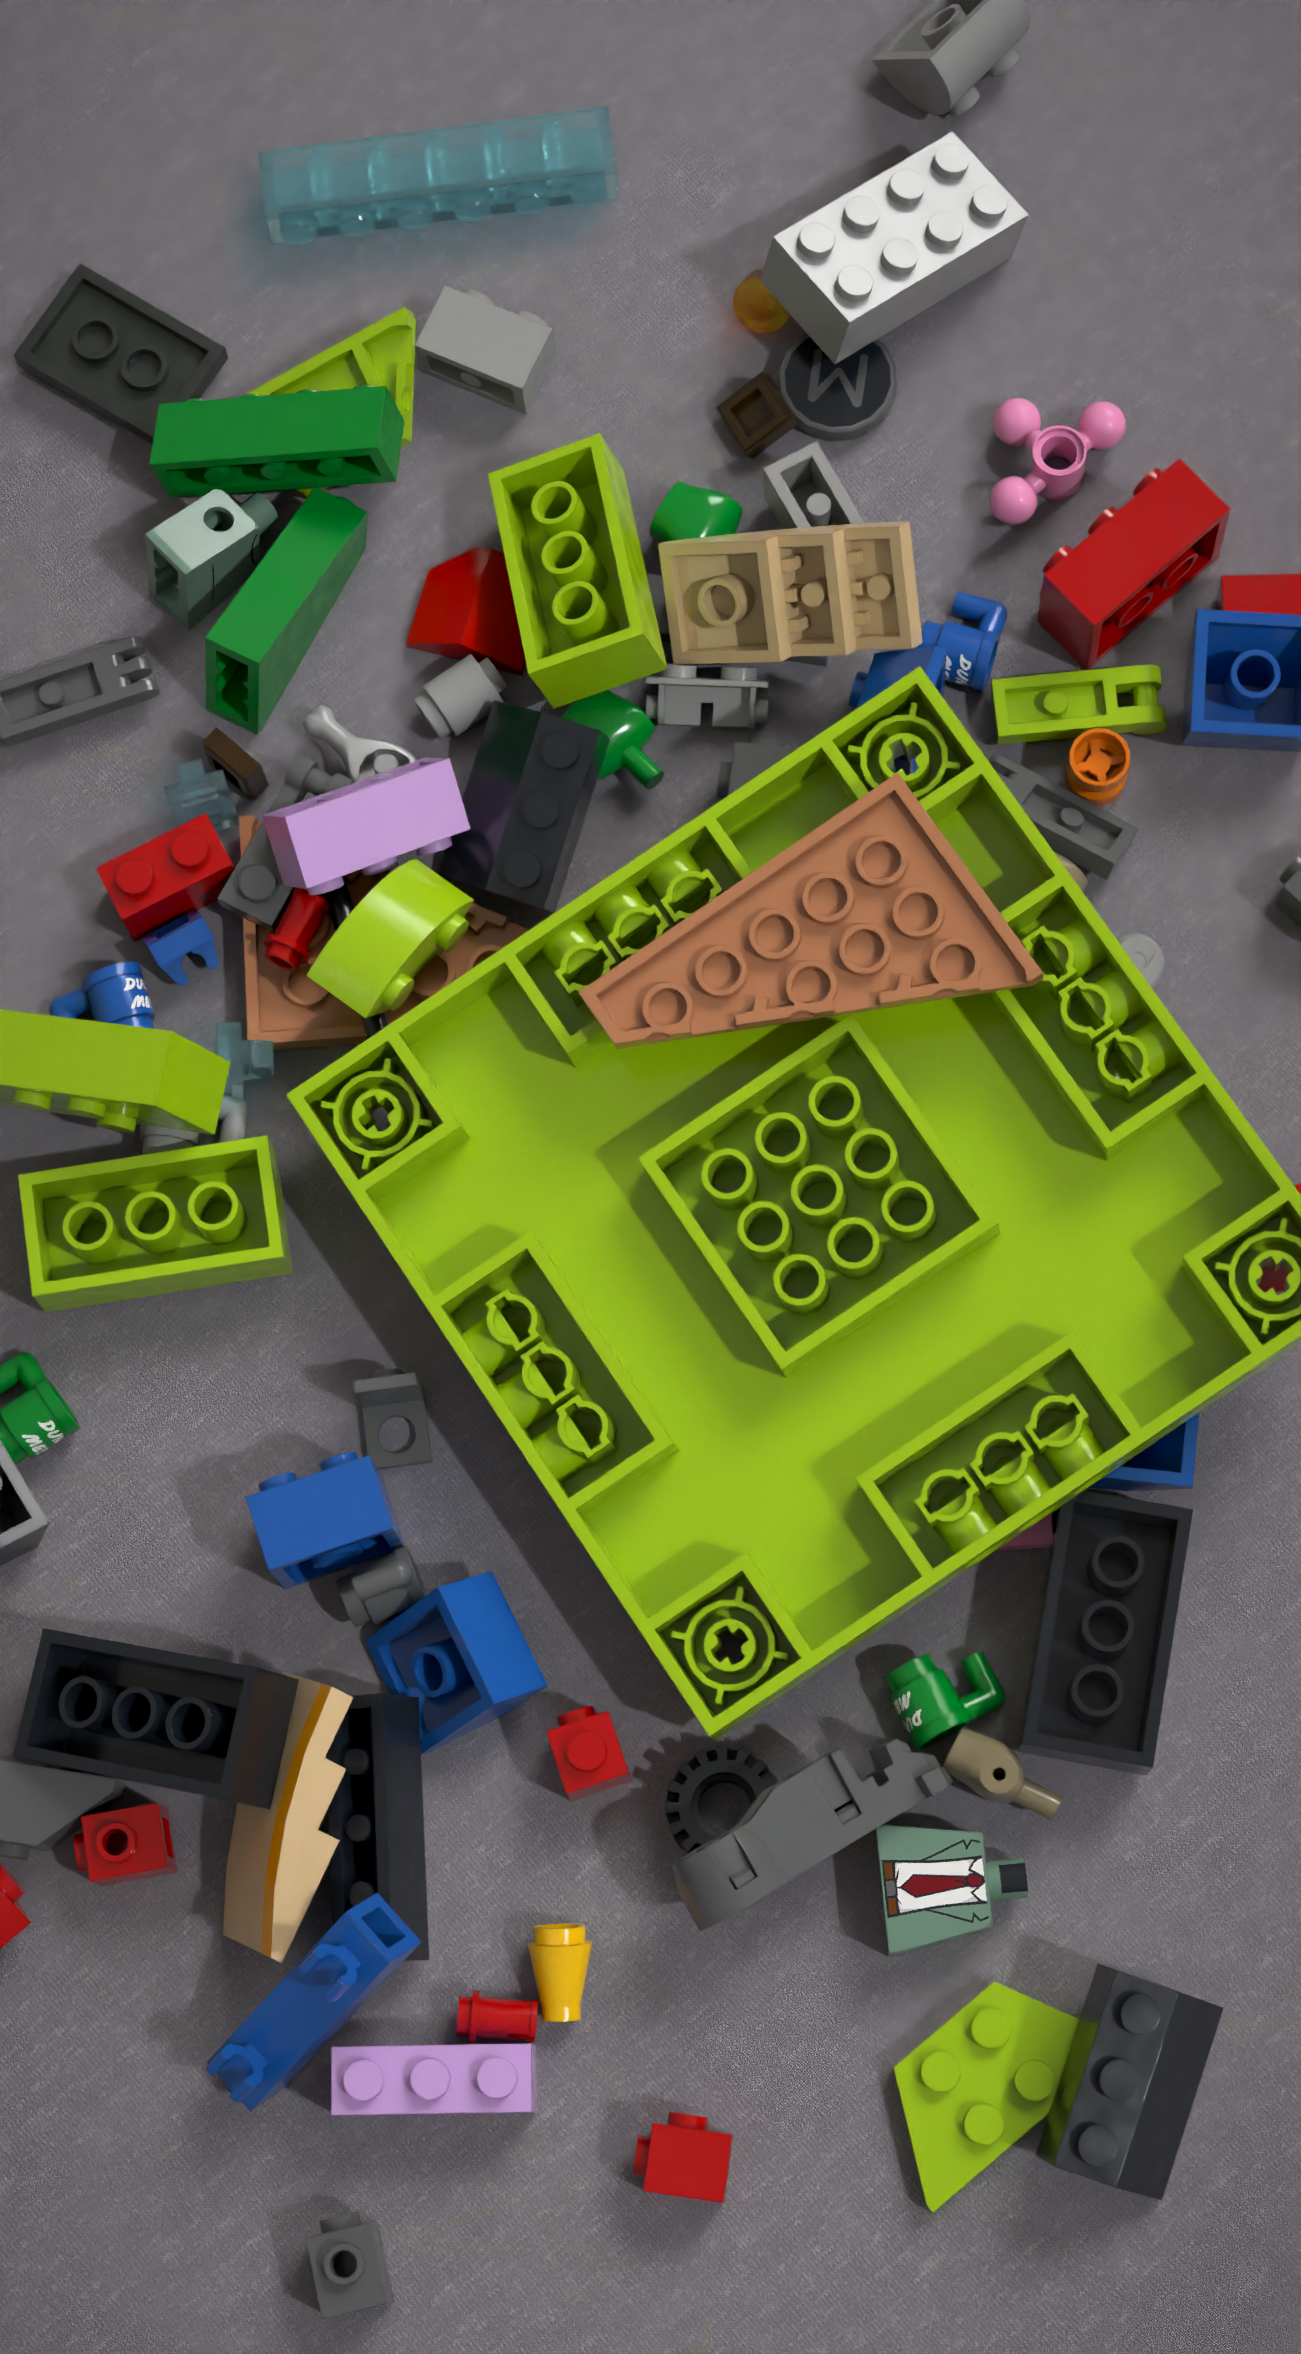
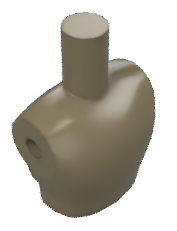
(980, 1759)

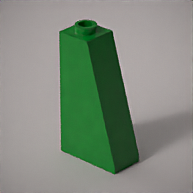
(281, 609)

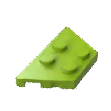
(372, 357)
(980, 2085)

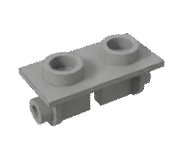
(732, 696)

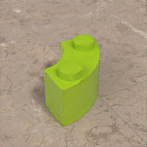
(391, 938)

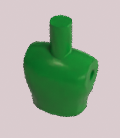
(694, 513)
(628, 732)

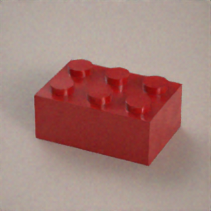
(1131, 562)

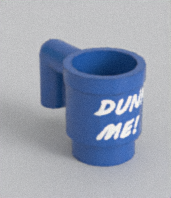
(969, 650)
(112, 994)

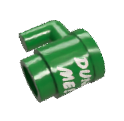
(37, 1416)
(930, 1703)

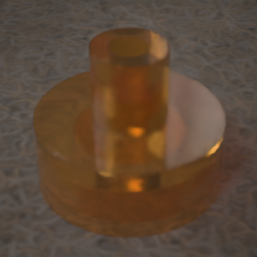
(757, 305)

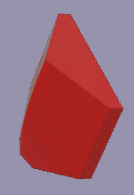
(469, 611)

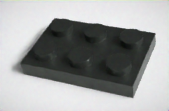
(118, 352)

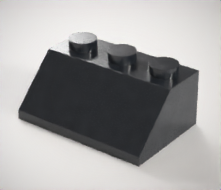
(525, 804)
(1129, 2083)

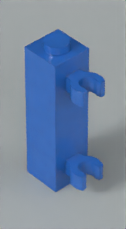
(313, 2002)

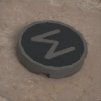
(838, 398)

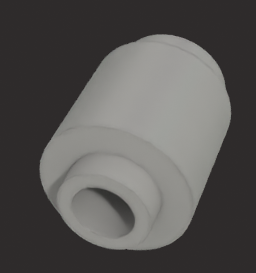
(460, 696)

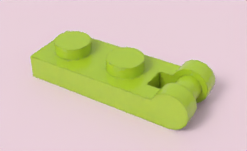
(1076, 702)

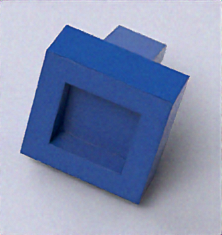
(177, 938)

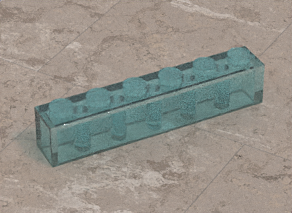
(438, 175)

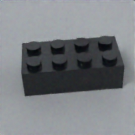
(1106, 1632)
(157, 1717)

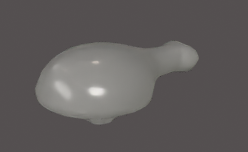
(361, 755)

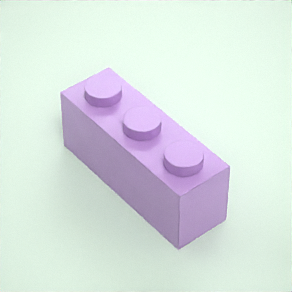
(367, 825)
(433, 2080)

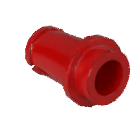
(295, 930)
(496, 2018)

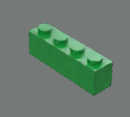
(277, 441)

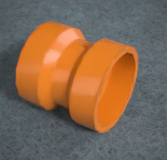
(1098, 753)

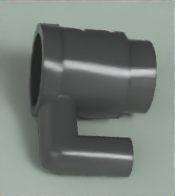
(382, 1588)

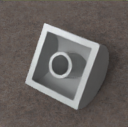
(951, 49)

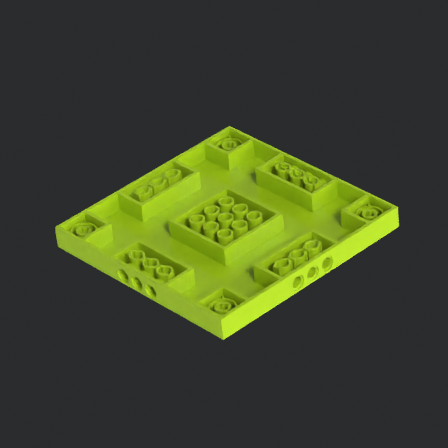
(825, 1286)

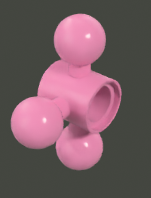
(1018, 424)

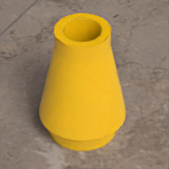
(560, 1968)

